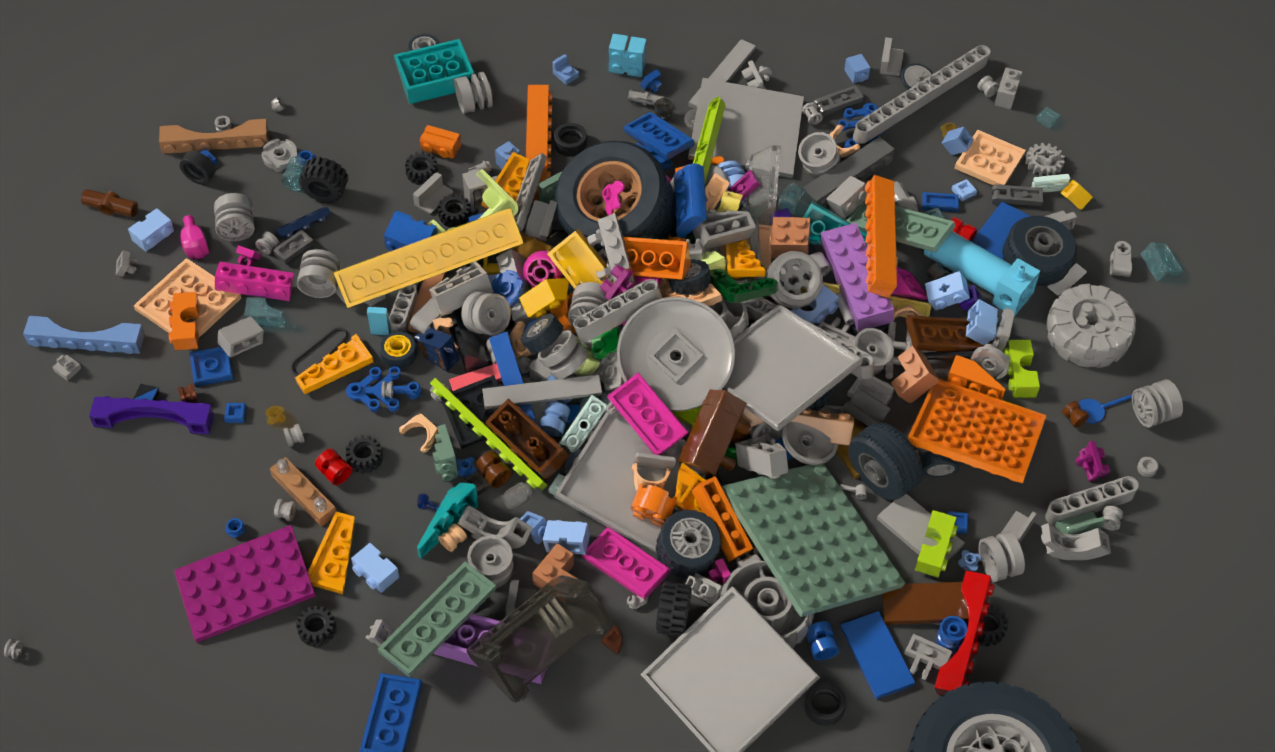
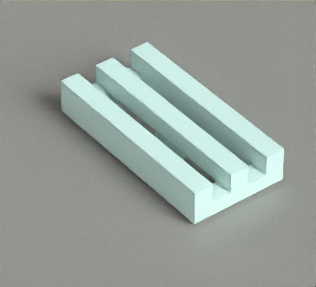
(1051, 183)

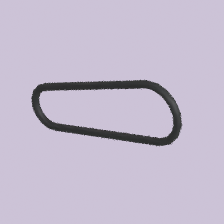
(336, 329)

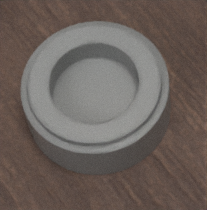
(1147, 466)

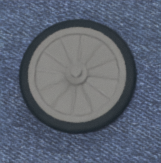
(914, 74)

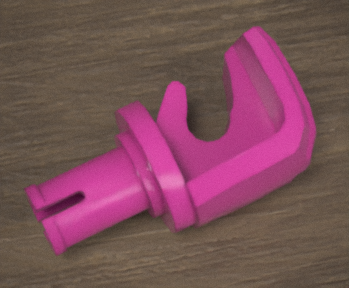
(193, 239)

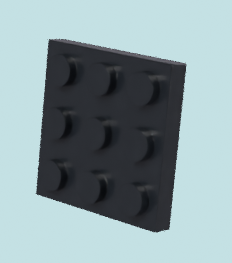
(473, 399)

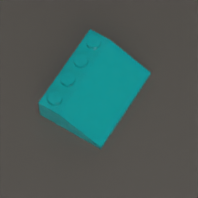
(432, 70)

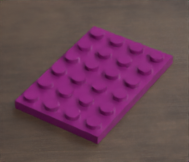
(244, 583)

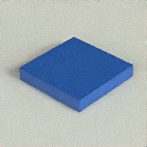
(210, 366)

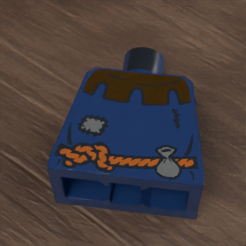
(438, 348)

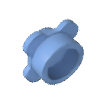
(965, 564)

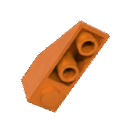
(972, 376)

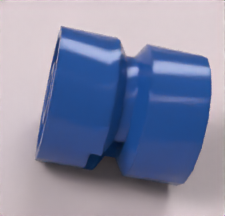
(951, 633)
(822, 643)

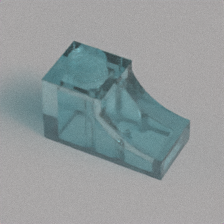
(263, 314)

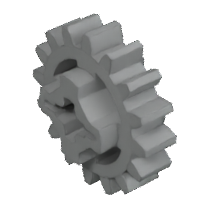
(1044, 159)

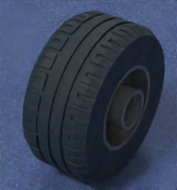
(1042, 244)
(885, 461)

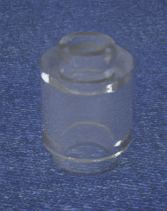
(517, 495)

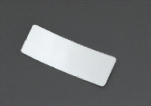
(1070, 279)

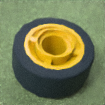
(398, 349)

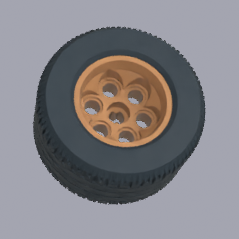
(589, 172)

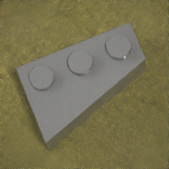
(724, 228)
(762, 456)

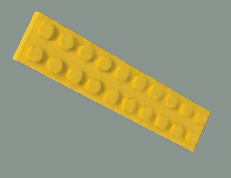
(428, 257)

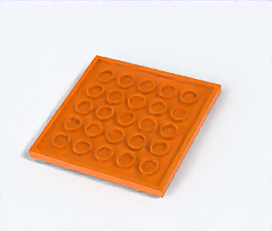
(977, 430)

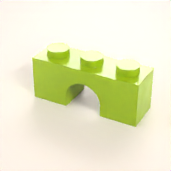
(1021, 382)
(931, 558)

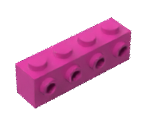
(254, 281)

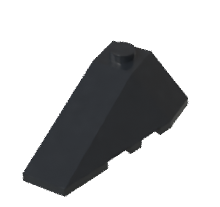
(469, 347)

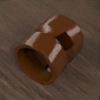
(493, 469)

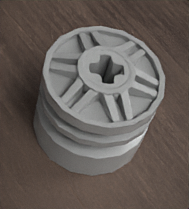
(469, 93)
(234, 217)
(317, 273)
(585, 298)
(1157, 403)

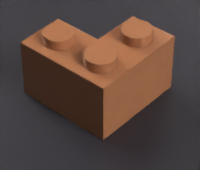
(917, 376)
(556, 563)

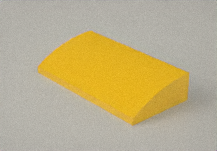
(577, 259)

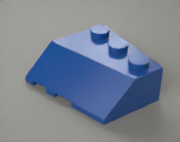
(405, 231)

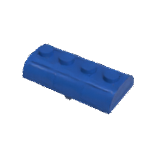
(689, 198)

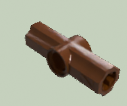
(109, 203)

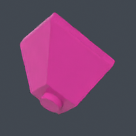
(908, 286)

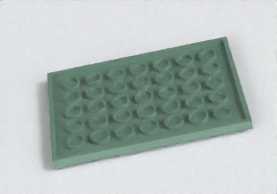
(812, 539)

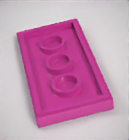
(647, 415)
(626, 563)

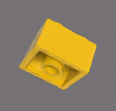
(544, 297)

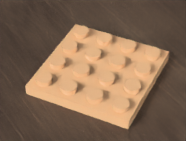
(187, 278)

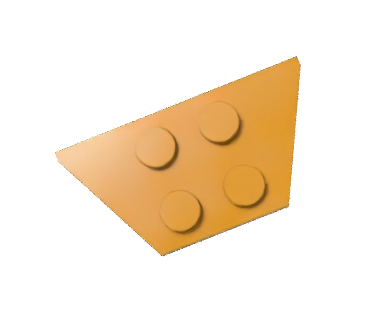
(686, 481)

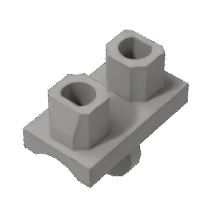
(762, 74)
(704, 588)

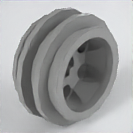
(807, 266)

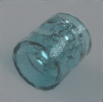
(293, 173)

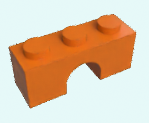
(184, 334)

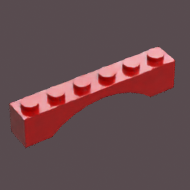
(976, 592)

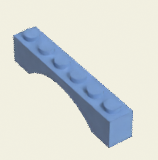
(121, 338)

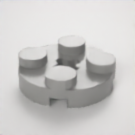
(276, 146)
(999, 361)

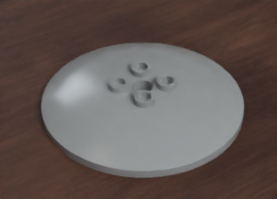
(684, 328)

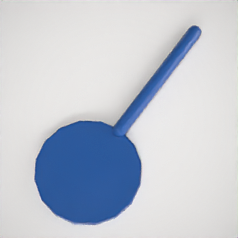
(1096, 409)

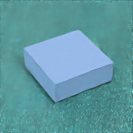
(964, 189)

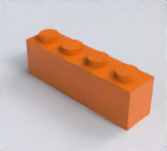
(716, 505)

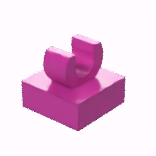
(247, 254)
(720, 572)

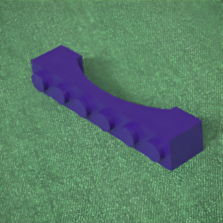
(110, 411)

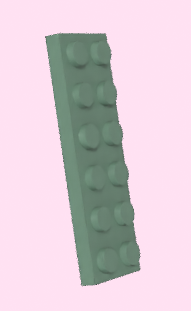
(912, 227)
(437, 619)

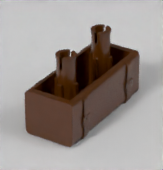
(713, 432)
(527, 439)

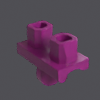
(622, 275)
(1090, 460)

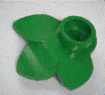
(605, 343)

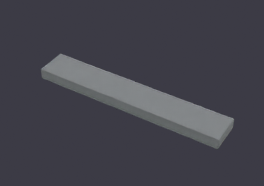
(729, 66)
(528, 189)
(543, 391)

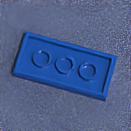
(659, 135)
(996, 229)
(877, 655)
(391, 714)

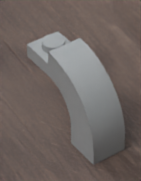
(513, 531)
(1075, 546)

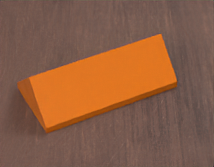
(649, 255)

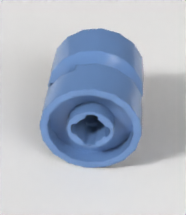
(554, 420)

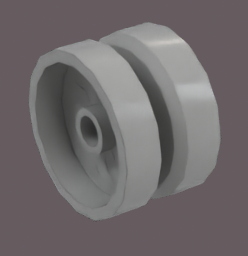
(818, 153)
(486, 313)
(875, 344)
(563, 355)
(1001, 556)
(492, 558)

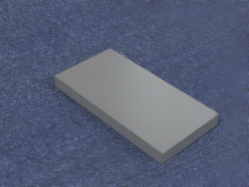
(910, 523)

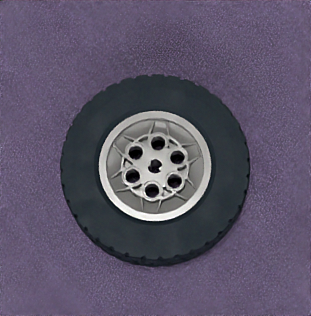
(992, 716)

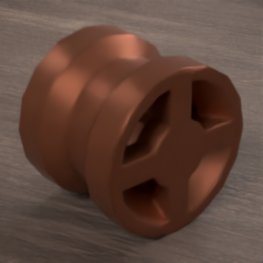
(188, 393)

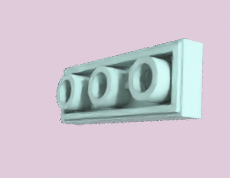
(591, 414)

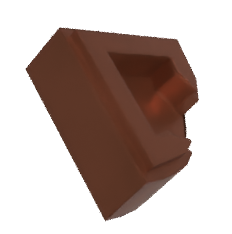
(613, 640)

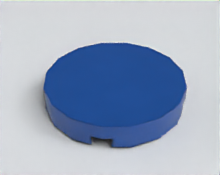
(510, 285)

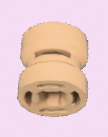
(451, 538)

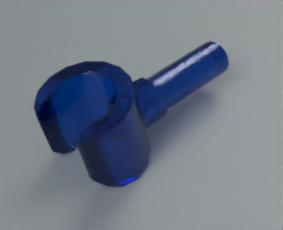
(423, 502)

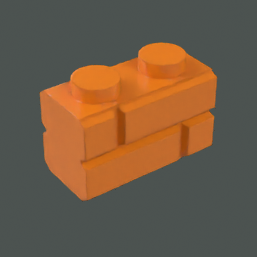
(440, 142)

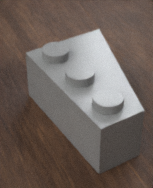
(452, 292)

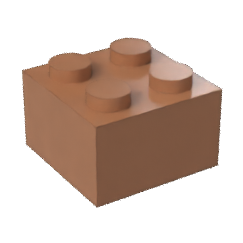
(790, 235)

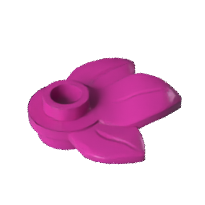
(611, 196)

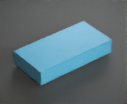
(378, 321)

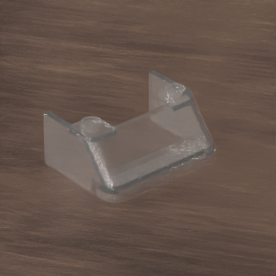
(762, 201)

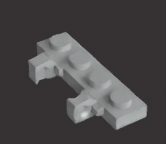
(612, 238)

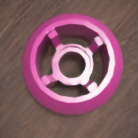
(531, 275)

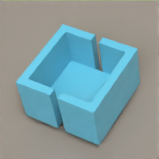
(629, 61)

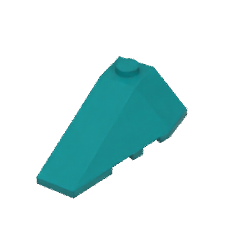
(824, 220)
(447, 514)

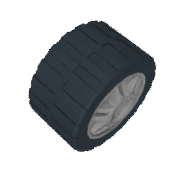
(688, 543)

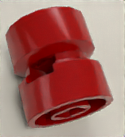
(966, 231)
(333, 467)

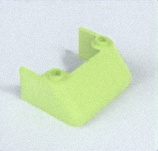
(493, 197)

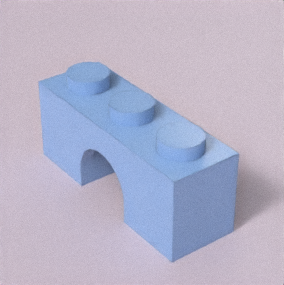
(823, 305)

